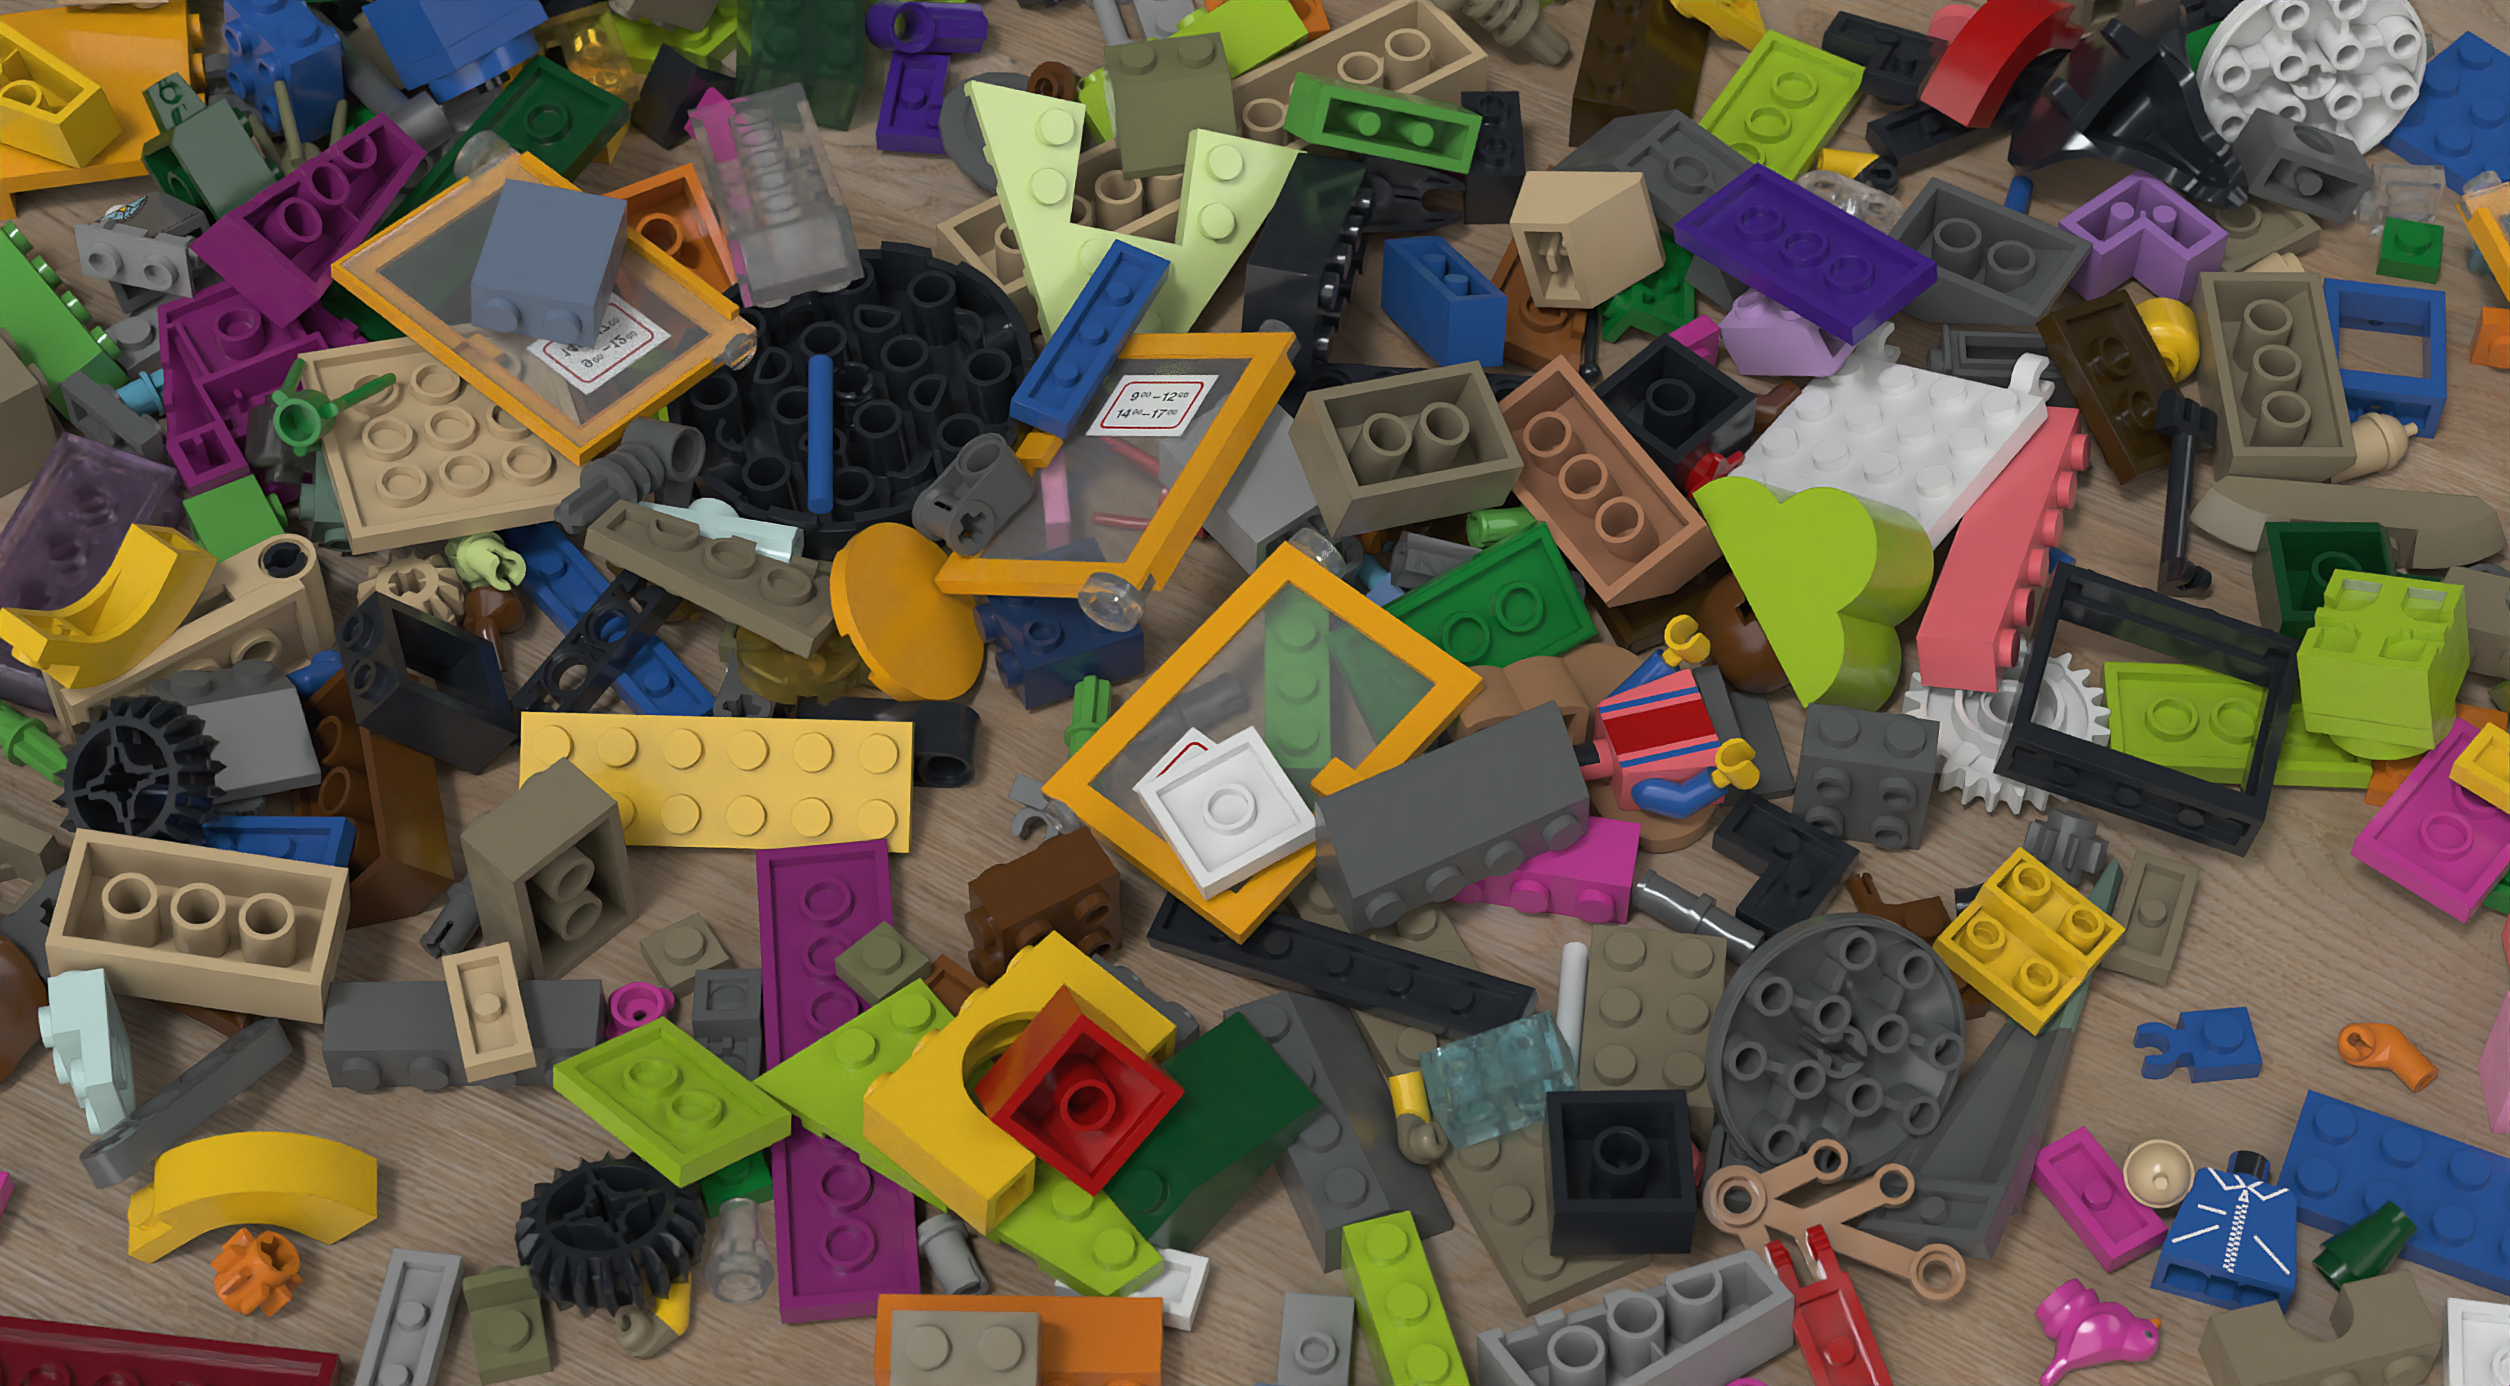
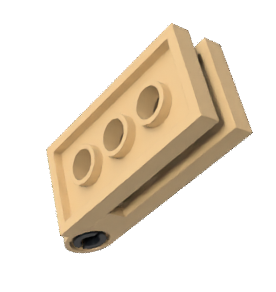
(254, 606)

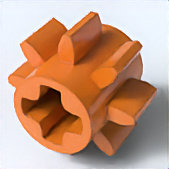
(256, 1272)

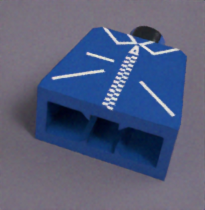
(2232, 1238)

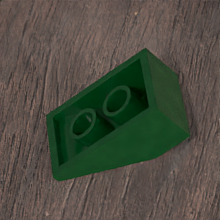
(1216, 1139)

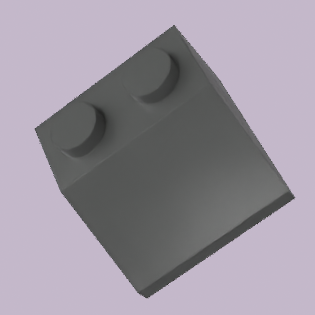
(257, 722)

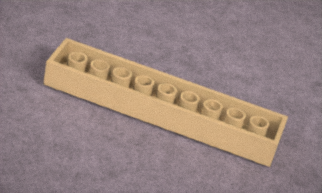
(1395, 48)

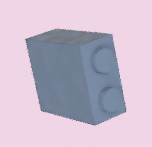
(549, 263)

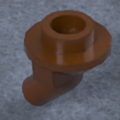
(1054, 81)
(493, 614)

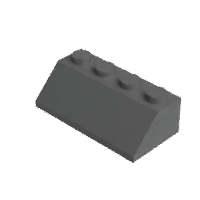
(1450, 819)
(1349, 1155)

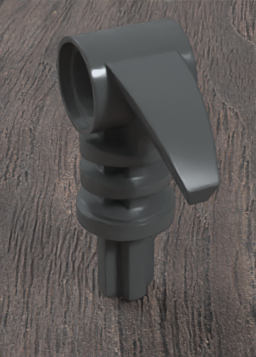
(651, 459)

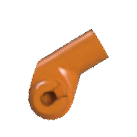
(2386, 1048)

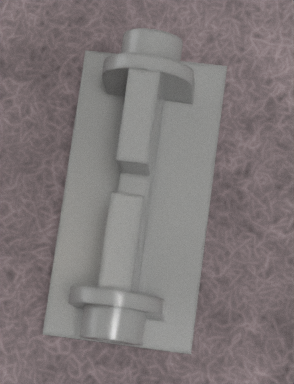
(133, 258)

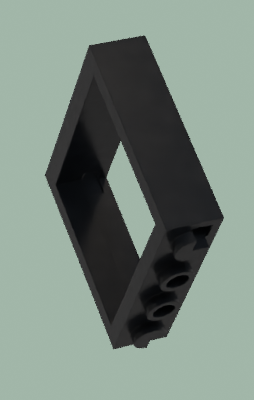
(2128, 783)

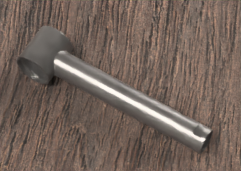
(416, 117)

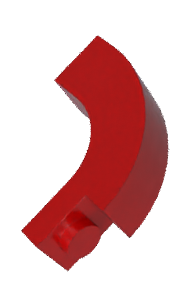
(1993, 53)

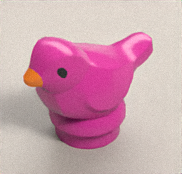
(2092, 1331)

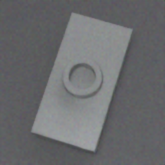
(1315, 1340)

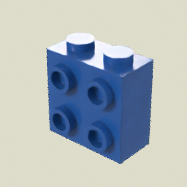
(290, 45)

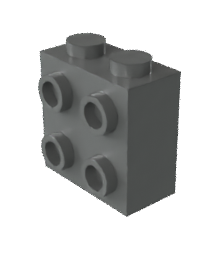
(1866, 774)

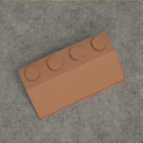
(1602, 491)

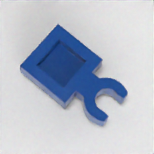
(2207, 1042)

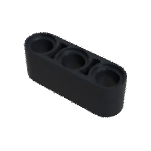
(943, 738)

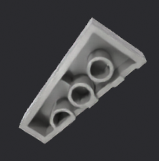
(1689, 1332)

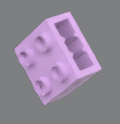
(1777, 341)

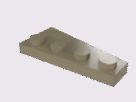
(720, 574)

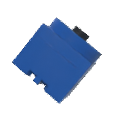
(455, 41)

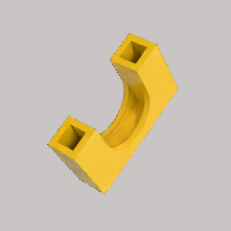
(933, 1127)

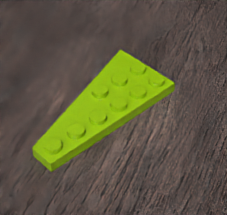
(1060, 1225)

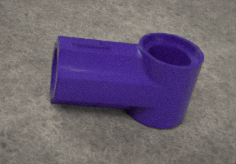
(928, 26)

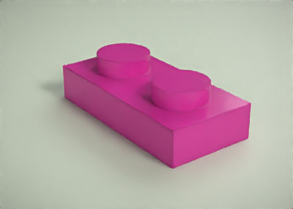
(2095, 1200)

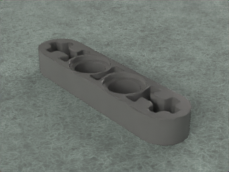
(185, 1103)

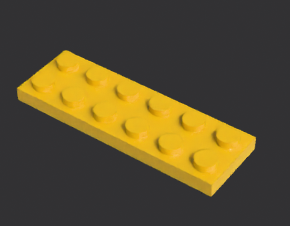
(737, 777)

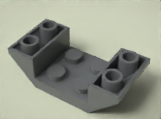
(1681, 171)

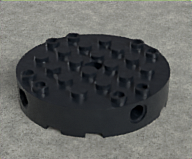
(918, 372)

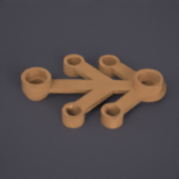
(1831, 1214)

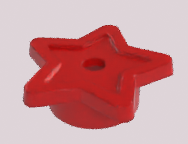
(1710, 468)

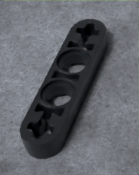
(585, 648)

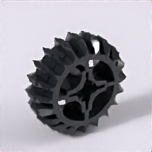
(120, 751)
(609, 1234)

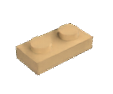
(488, 1012)

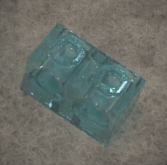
(1498, 1078)

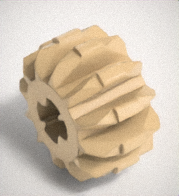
(420, 584)

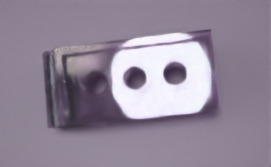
(70, 535)

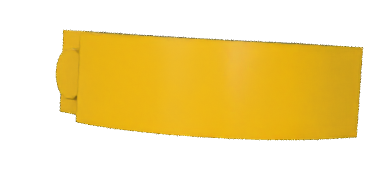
(121, 618)
(251, 1179)

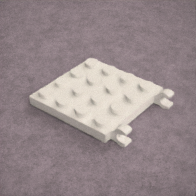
(1901, 434)

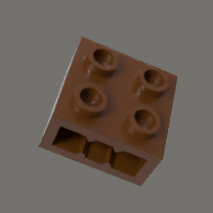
(1059, 888)

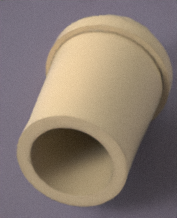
(2378, 443)
(2158, 1169)

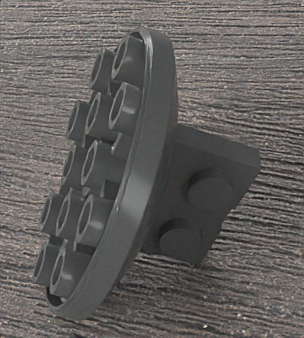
(1836, 1037)

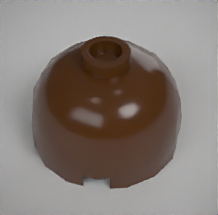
(1738, 640)

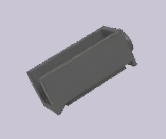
(1991, 357)

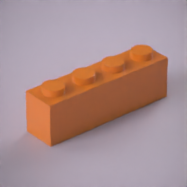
(1082, 1336)

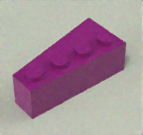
(291, 232)

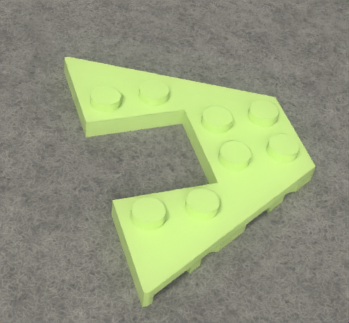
(1035, 157)

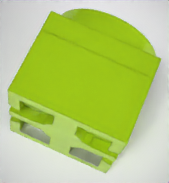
(2384, 664)

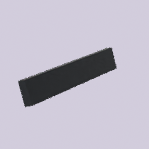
(1349, 971)

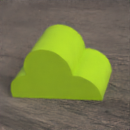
(1824, 581)

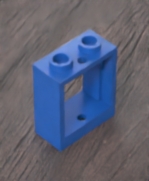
(2396, 312)

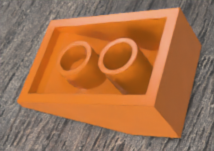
(680, 221)

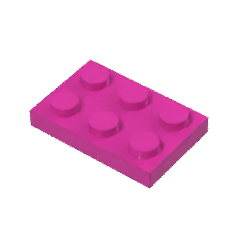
(2440, 834)

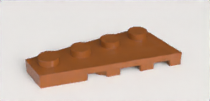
(1536, 333)

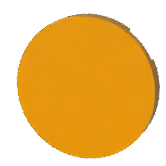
(899, 619)

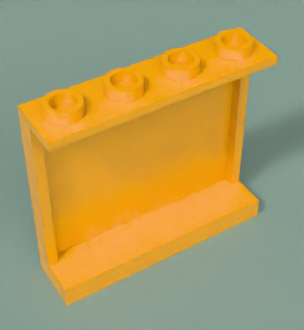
(124, 54)

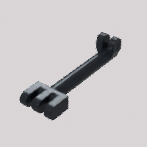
(2191, 431)

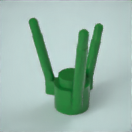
(309, 414)

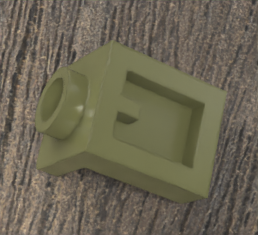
(506, 1324)

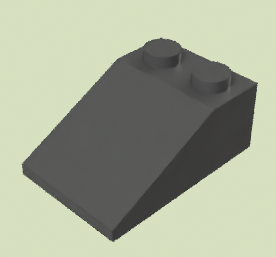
(1988, 258)

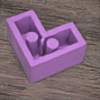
(2146, 234)

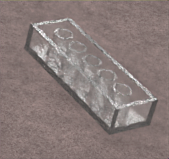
(775, 196)

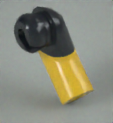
(1862, 167)

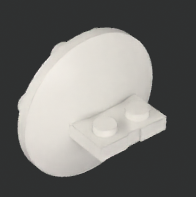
(2315, 62)

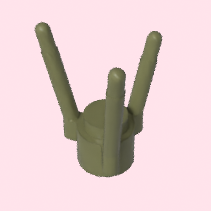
(297, 152)

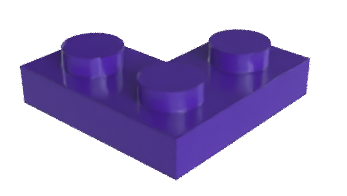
(913, 103)

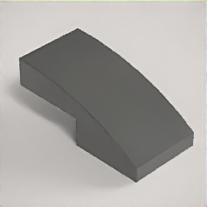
(731, 1017)

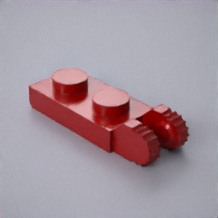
(1829, 1319)

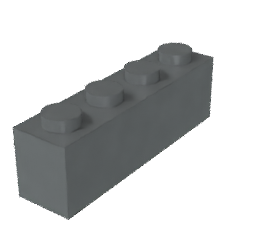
(410, 1038)

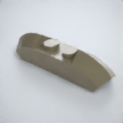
(2423, 527)

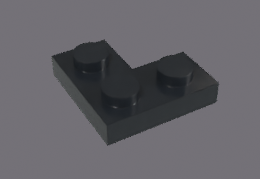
(1895, 57)
(1795, 859)

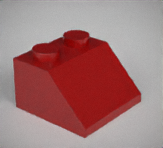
(1077, 1091)

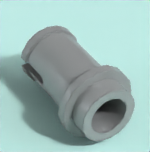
(944, 1245)

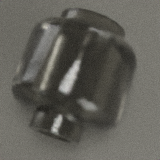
(270, 453)

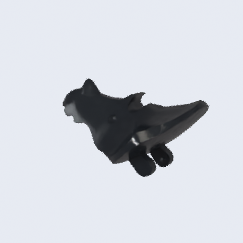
(2131, 102)

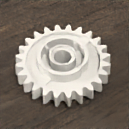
(1976, 721)

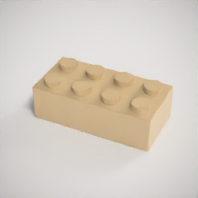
(201, 924)

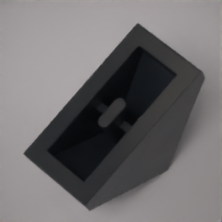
(674, 87)

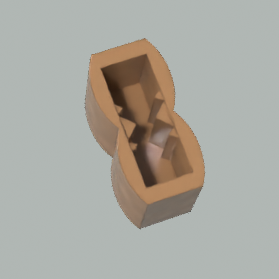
(1519, 689)

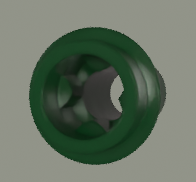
(2365, 1247)

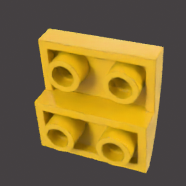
(2027, 940)

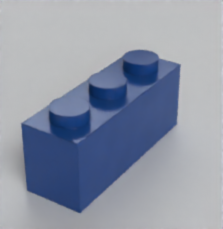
(1443, 301)

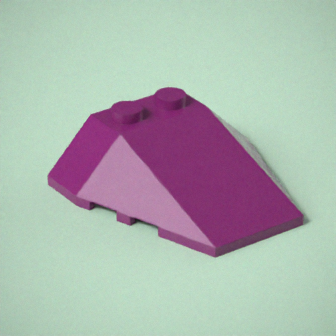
(220, 364)

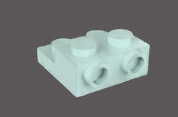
(90, 1046)

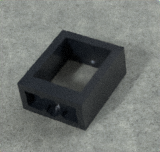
(462, 720)

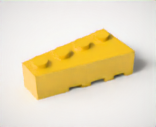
(50, 104)

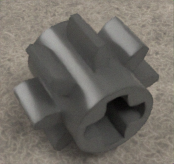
(2066, 844)

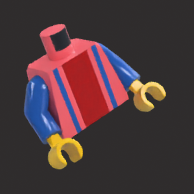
(1659, 739)

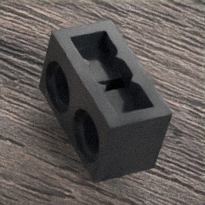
(1497, 160)

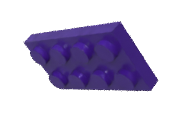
(1806, 253)

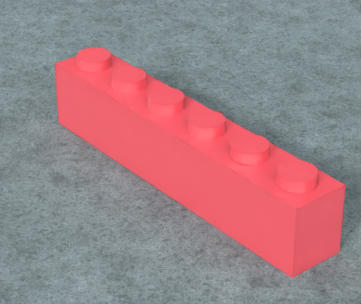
(2001, 559)

